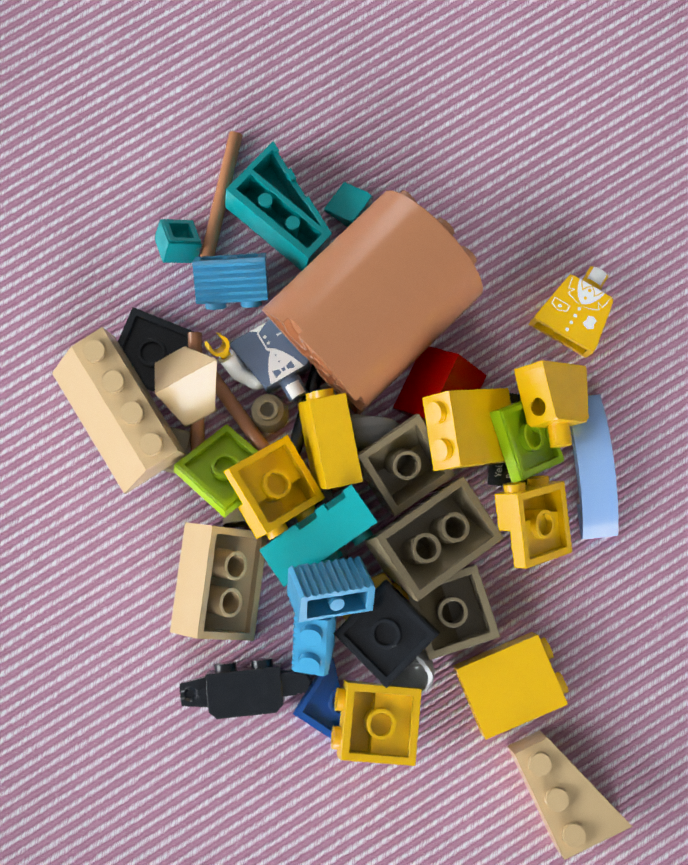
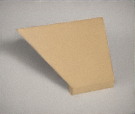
(187, 384)

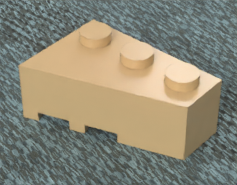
(566, 800)

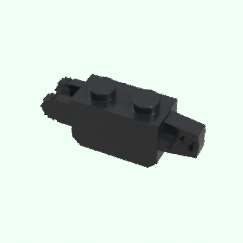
(243, 690)

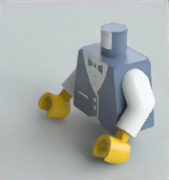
(264, 361)

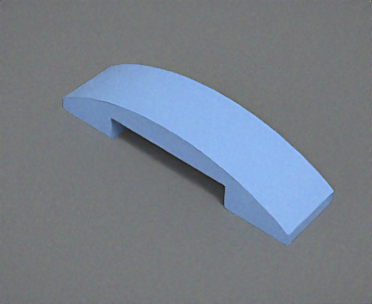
(595, 474)

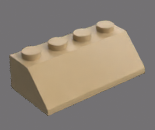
(117, 410)

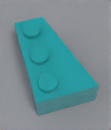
(277, 209)
(321, 534)

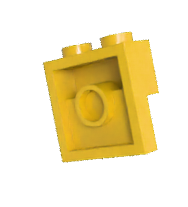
(274, 488)
(536, 520)
(377, 723)

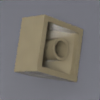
(401, 466)
(459, 613)

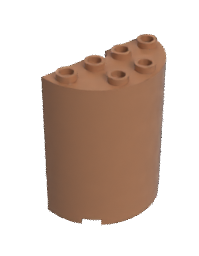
(377, 297)

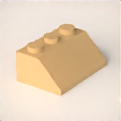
(218, 583)

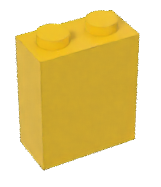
(462, 427)
(329, 439)
(511, 684)

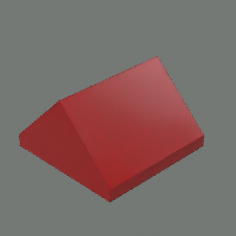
(433, 374)

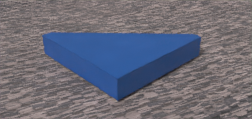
(318, 703)

